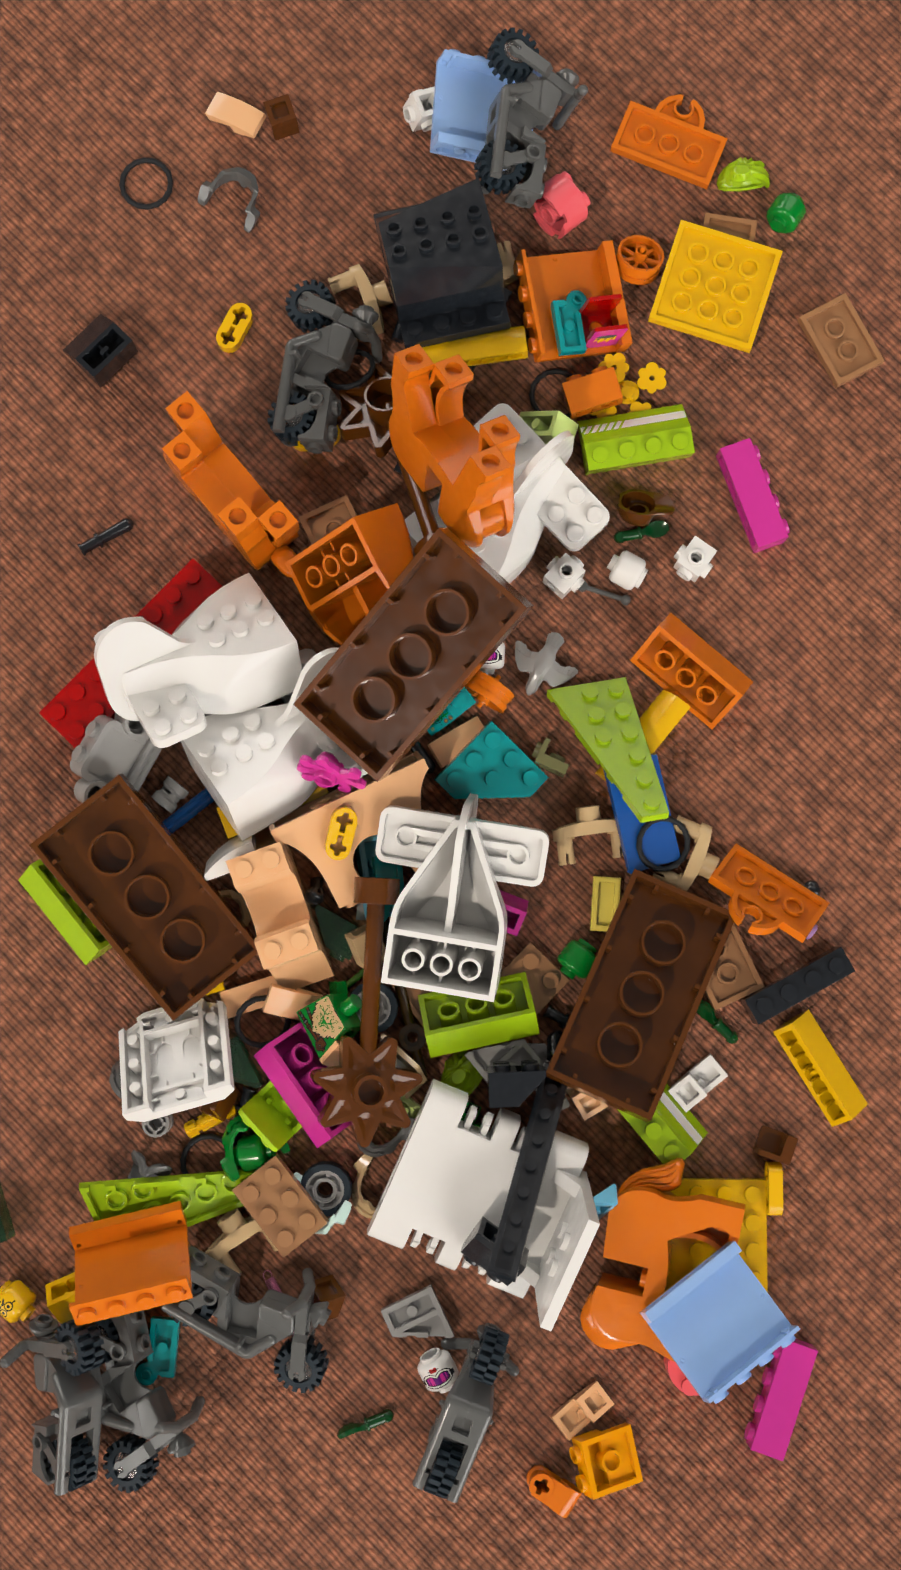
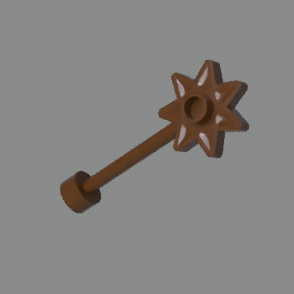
(370, 417)
(366, 1082)

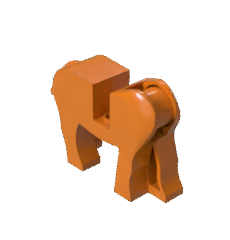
(446, 449)
(227, 490)
(642, 1235)

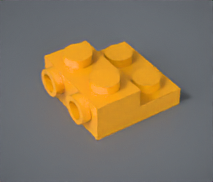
(605, 1461)

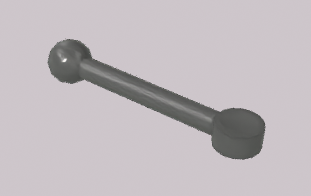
(625, 599)

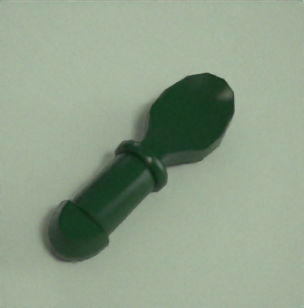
(654, 530)
(707, 1012)
(368, 1424)

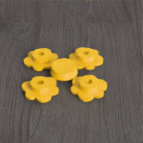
(630, 389)

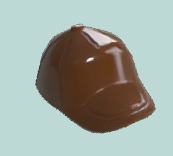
(640, 506)

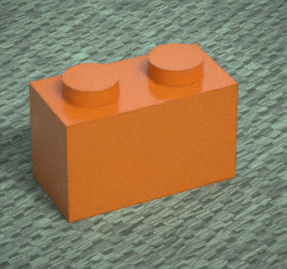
(592, 392)

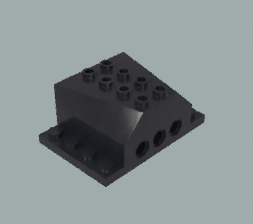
(444, 267)

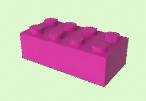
(288, 1066)

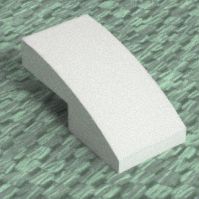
(697, 1082)

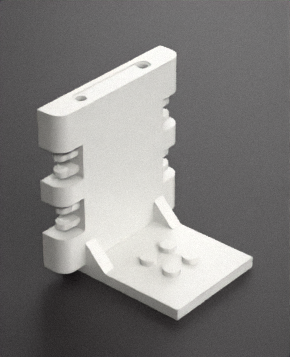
(464, 1172)

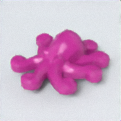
(329, 772)

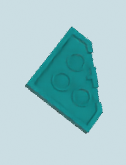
(491, 768)

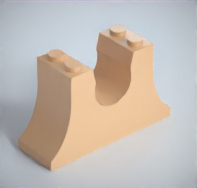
(309, 823)
(282, 918)

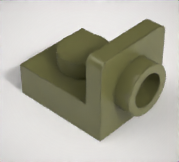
(552, 763)

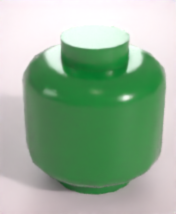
(786, 213)
(577, 958)
(251, 1153)

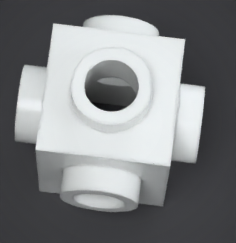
(419, 109)
(698, 552)
(560, 583)

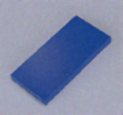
(659, 840)

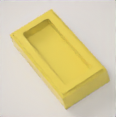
(604, 901)

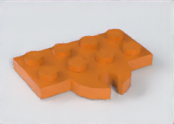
(670, 140)
(766, 895)

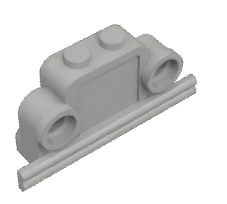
(110, 750)

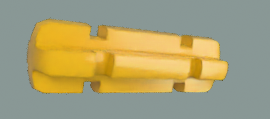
(204, 1123)

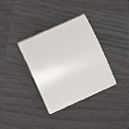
(216, 864)

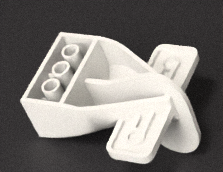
(543, 496)
(217, 661)
(254, 756)
(451, 914)

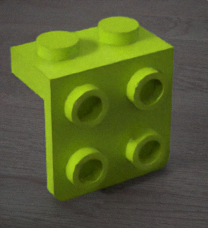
(270, 1117)

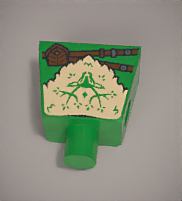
(330, 1019)

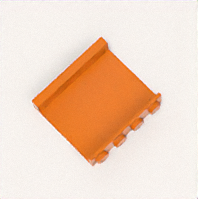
(553, 278)
(130, 1263)

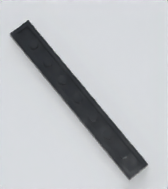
(527, 1180)

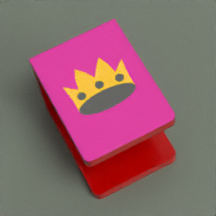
(599, 310)

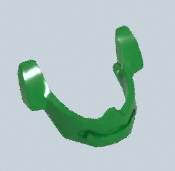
(228, 1162)

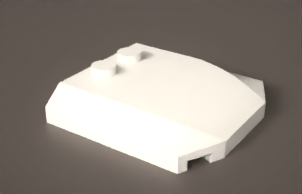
(176, 1062)

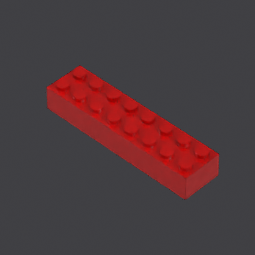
(84, 695)

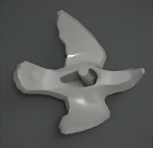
(542, 664)

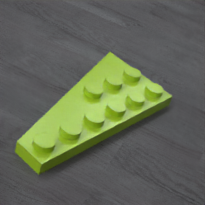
(613, 736)
(201, 1195)

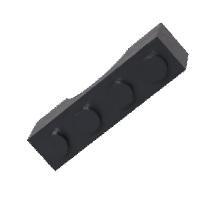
(798, 985)

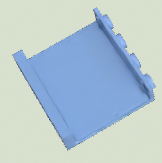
(462, 104)
(719, 1323)

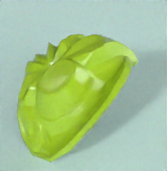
(743, 176)
(461, 1073)

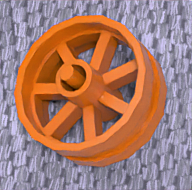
(635, 267)
(489, 691)

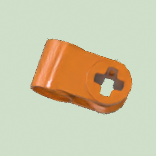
(556, 1493)

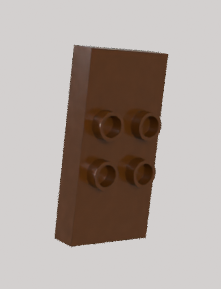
(412, 653)
(146, 896)
(640, 996)

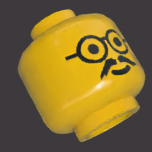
(16, 1301)

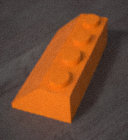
(691, 670)

